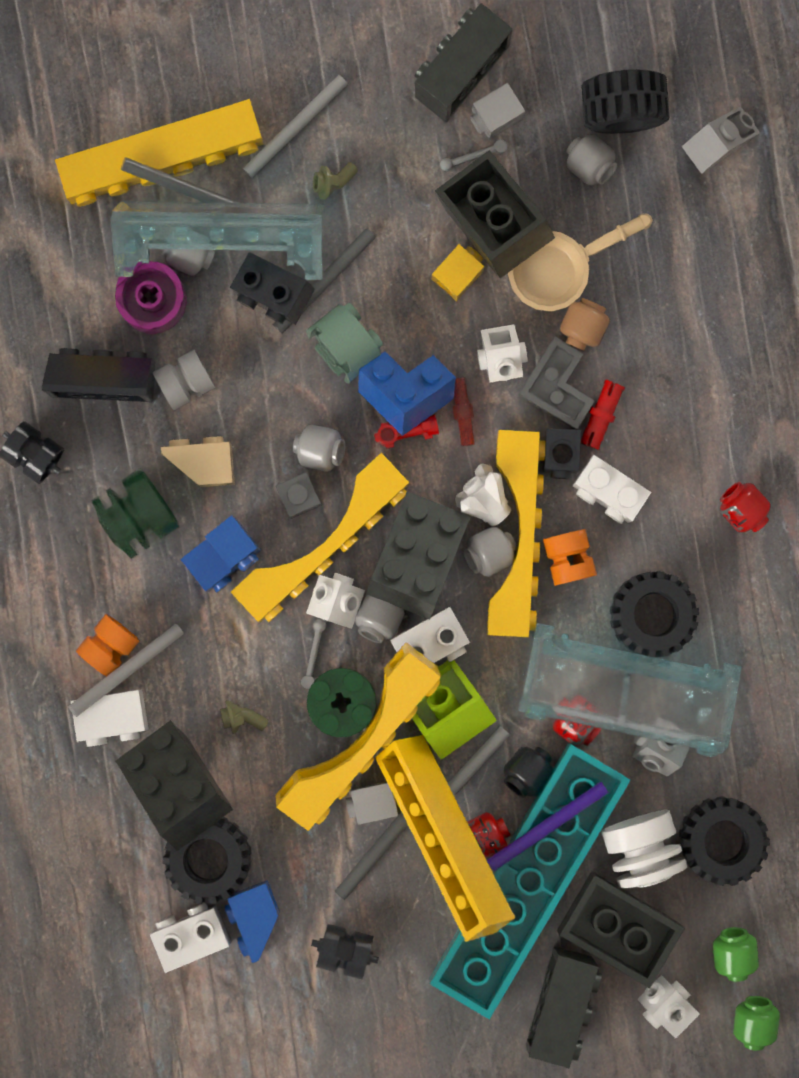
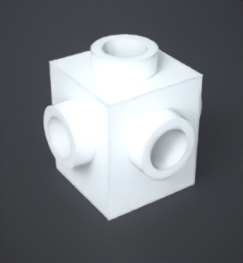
(502, 353)
(336, 600)
(668, 1006)

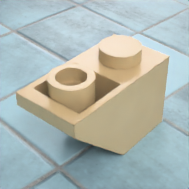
(204, 463)

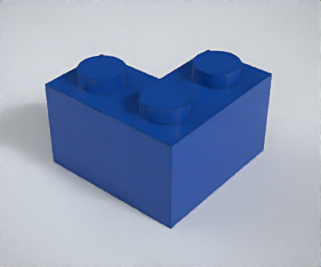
(403, 396)
(221, 554)

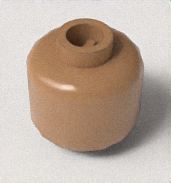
(584, 324)

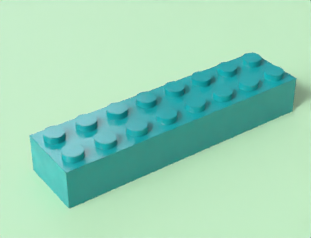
(532, 883)

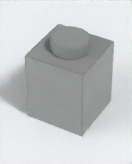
(497, 111)
(372, 803)

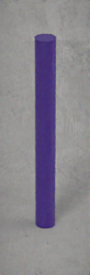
(547, 826)

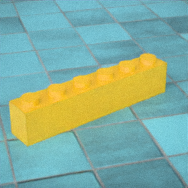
(167, 148)
(444, 837)

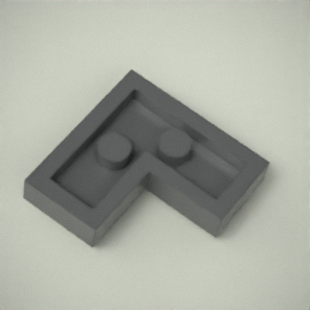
(549, 389)

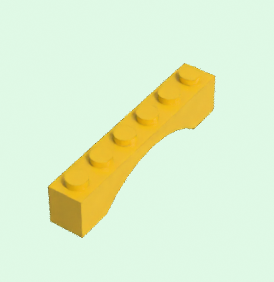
(518, 463)
(373, 490)
(314, 788)

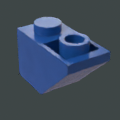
(255, 914)

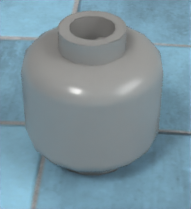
(591, 160)
(188, 260)
(319, 448)
(490, 551)
(378, 619)

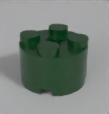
(331, 719)

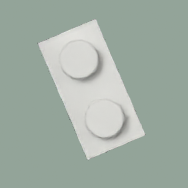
(112, 716)

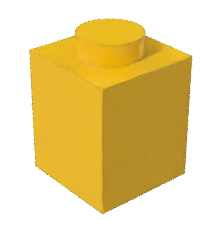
(458, 271)

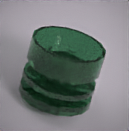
(135, 514)

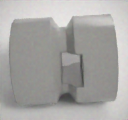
(183, 380)

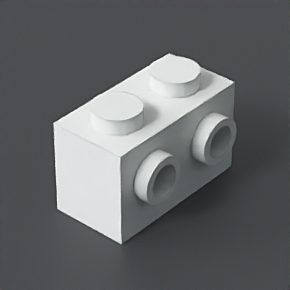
(610, 489)
(436, 637)
(189, 937)

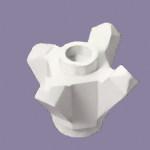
(484, 496)

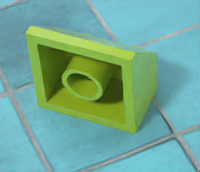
(452, 712)

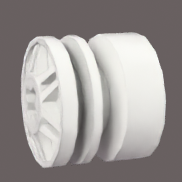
(644, 849)

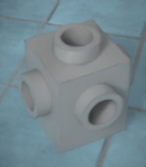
(659, 755)

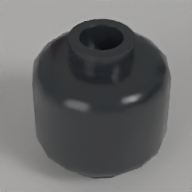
(528, 771)

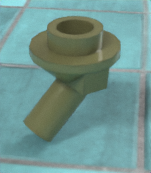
(326, 182)
(234, 716)

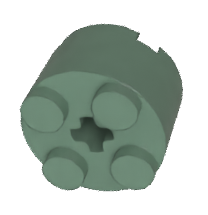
(344, 341)

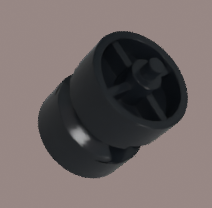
(35, 455)
(344, 951)

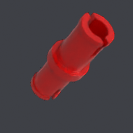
(602, 414)

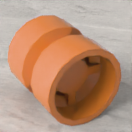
(566, 545)
(107, 645)

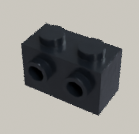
(272, 289)

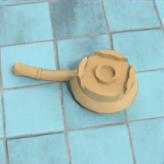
(560, 269)

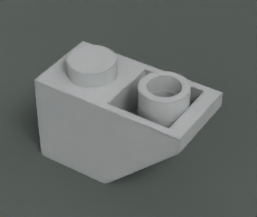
(720, 139)

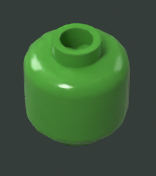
(735, 954)
(756, 1022)

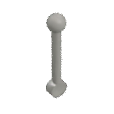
(499, 147)
(319, 626)

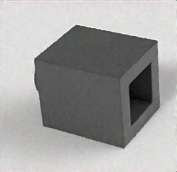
(298, 495)

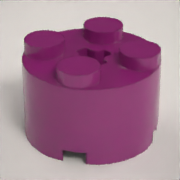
(170, 298)

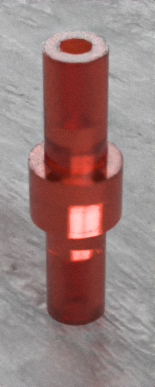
(463, 412)

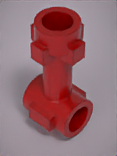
(388, 434)

